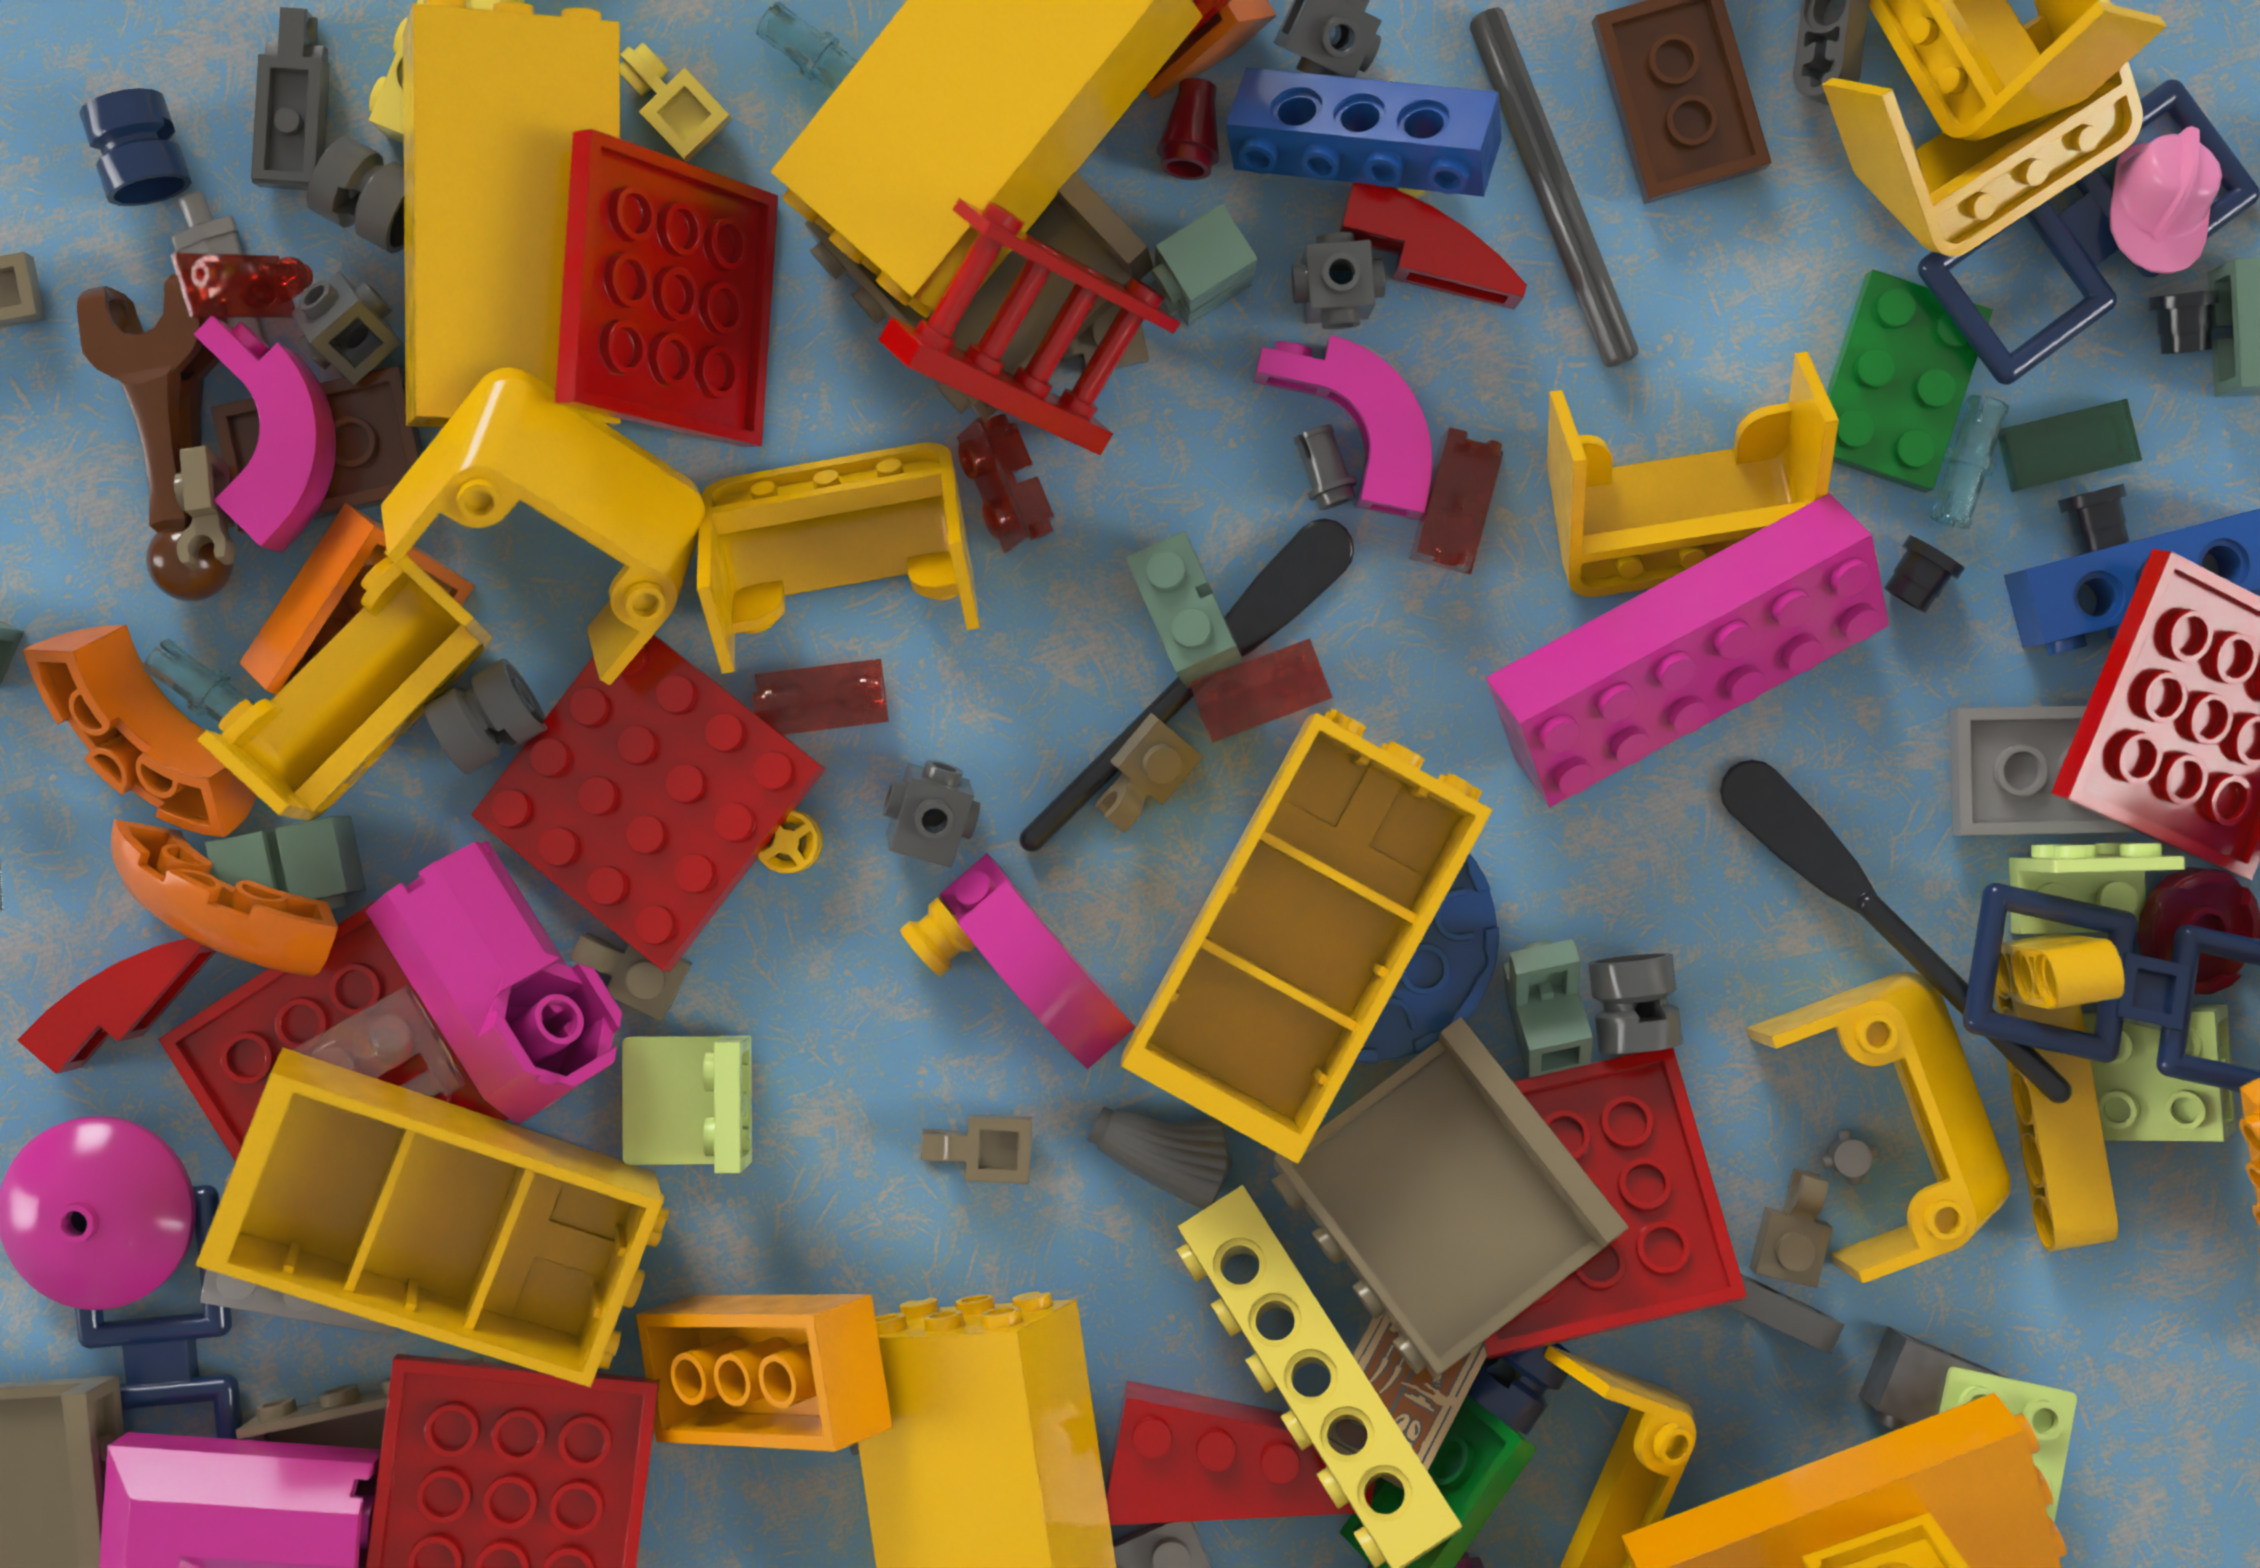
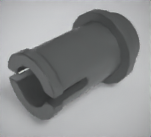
(1325, 467)

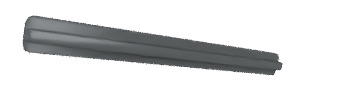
(1553, 187)

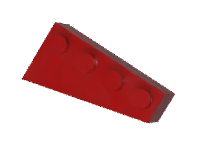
(1209, 1461)

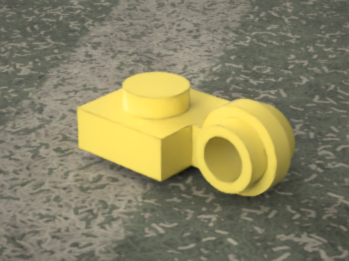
(681, 109)

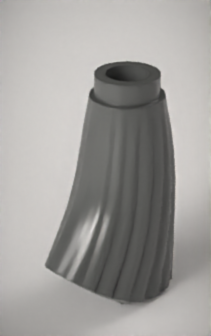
(1174, 1156)

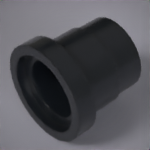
(2185, 321)
(2097, 518)
(1922, 574)

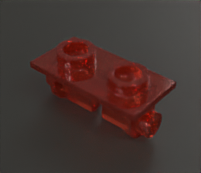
(240, 284)
(1010, 509)
(1260, 690)
(822, 697)

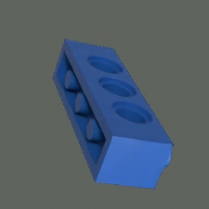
(1365, 131)
(2047, 595)

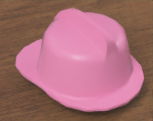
(2164, 201)

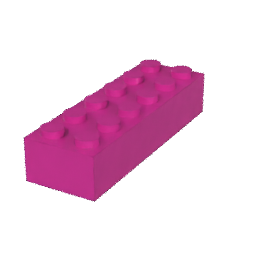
(1690, 649)

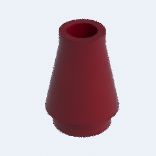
(1190, 135)

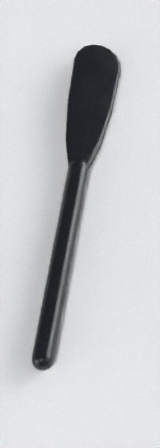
(1270, 602)
(1804, 841)

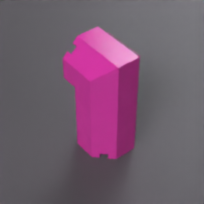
(497, 982)
(236, 1503)

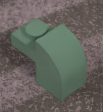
(1547, 1007)

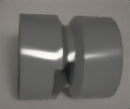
(357, 189)
(481, 719)
(1640, 980)

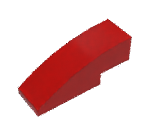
(1430, 246)
(114, 1003)

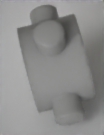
(1850, 1156)

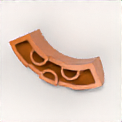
(135, 731)
(239, 921)

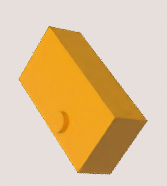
(766, 1370)

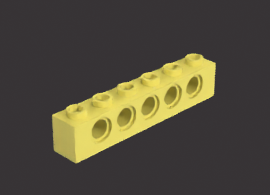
(1238, 1227)

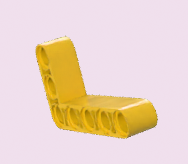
(2063, 1142)

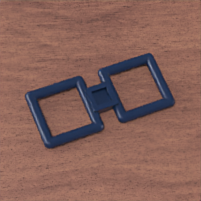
(2081, 241)
(2154, 995)
(163, 1350)

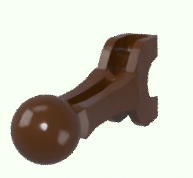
(164, 387)

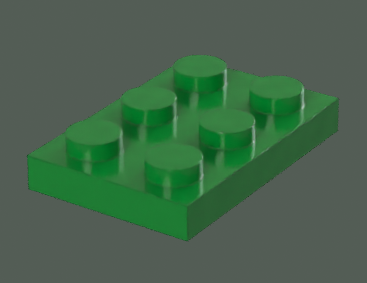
(1899, 382)
(1472, 1473)

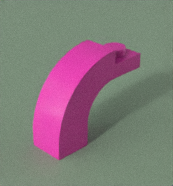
(1379, 403)
(296, 439)
(1036, 962)

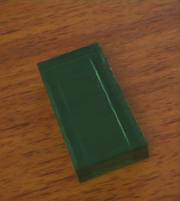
(2069, 445)

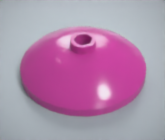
(134, 1207)

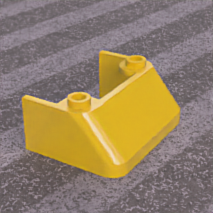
(1985, 71)
(1967, 190)
(578, 471)
(1660, 517)
(830, 529)
(352, 695)
(1910, 1025)
(1641, 1464)

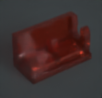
(1457, 502)

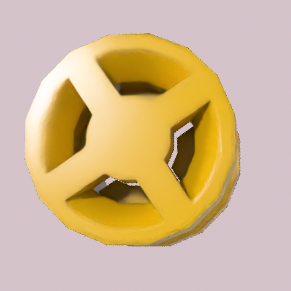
(787, 844)
(937, 937)

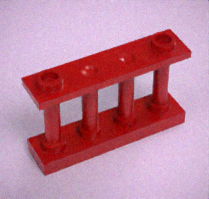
(980, 368)

